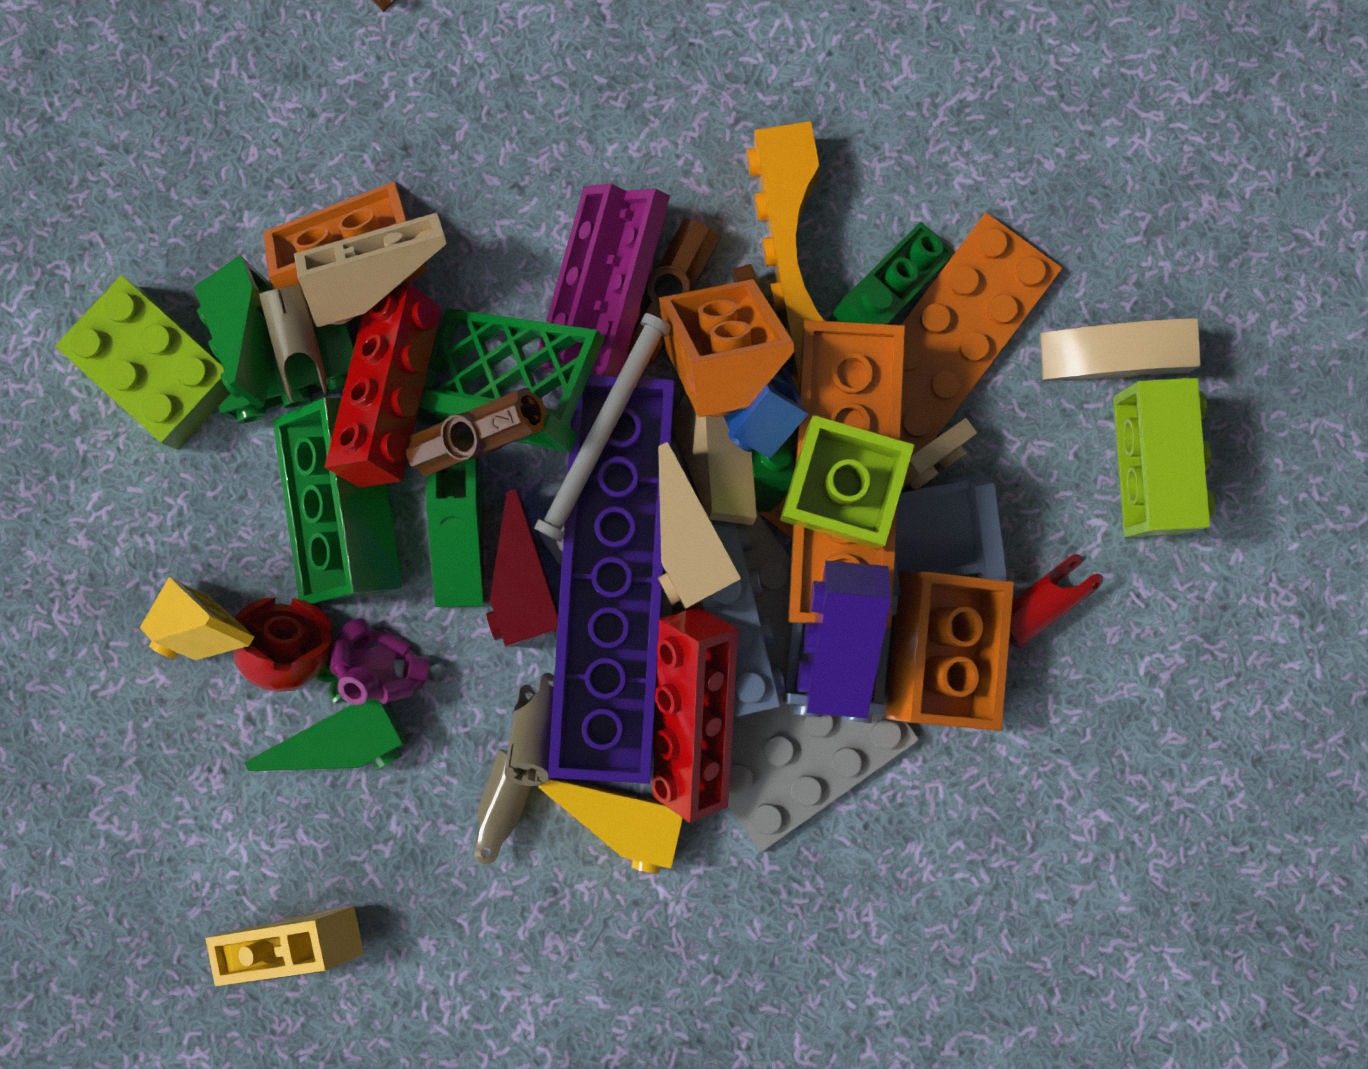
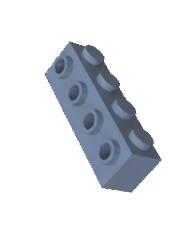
(755, 681)

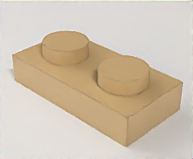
(942, 450)

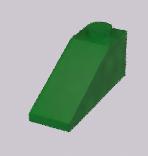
(342, 740)

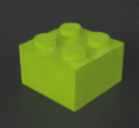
(847, 482)

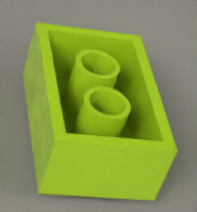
(146, 362)
(1163, 458)

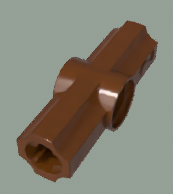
(682, 263)
(476, 432)

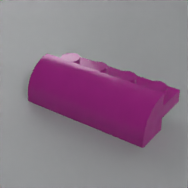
(607, 270)

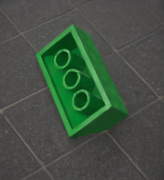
(336, 530)

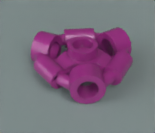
(365, 669)

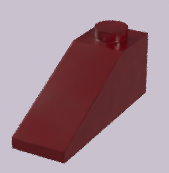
(520, 587)

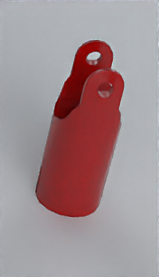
(1046, 602)

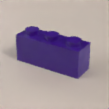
(845, 638)

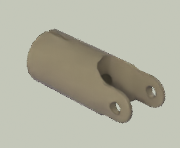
(291, 331)
(530, 735)
(498, 810)

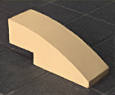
(1121, 350)

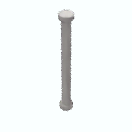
(603, 426)

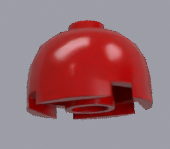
(287, 645)

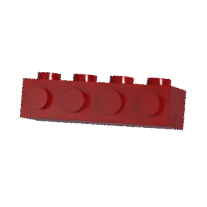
(384, 388)
(694, 713)

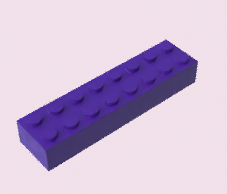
(611, 594)

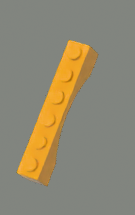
(787, 173)

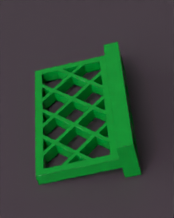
(445, 401)

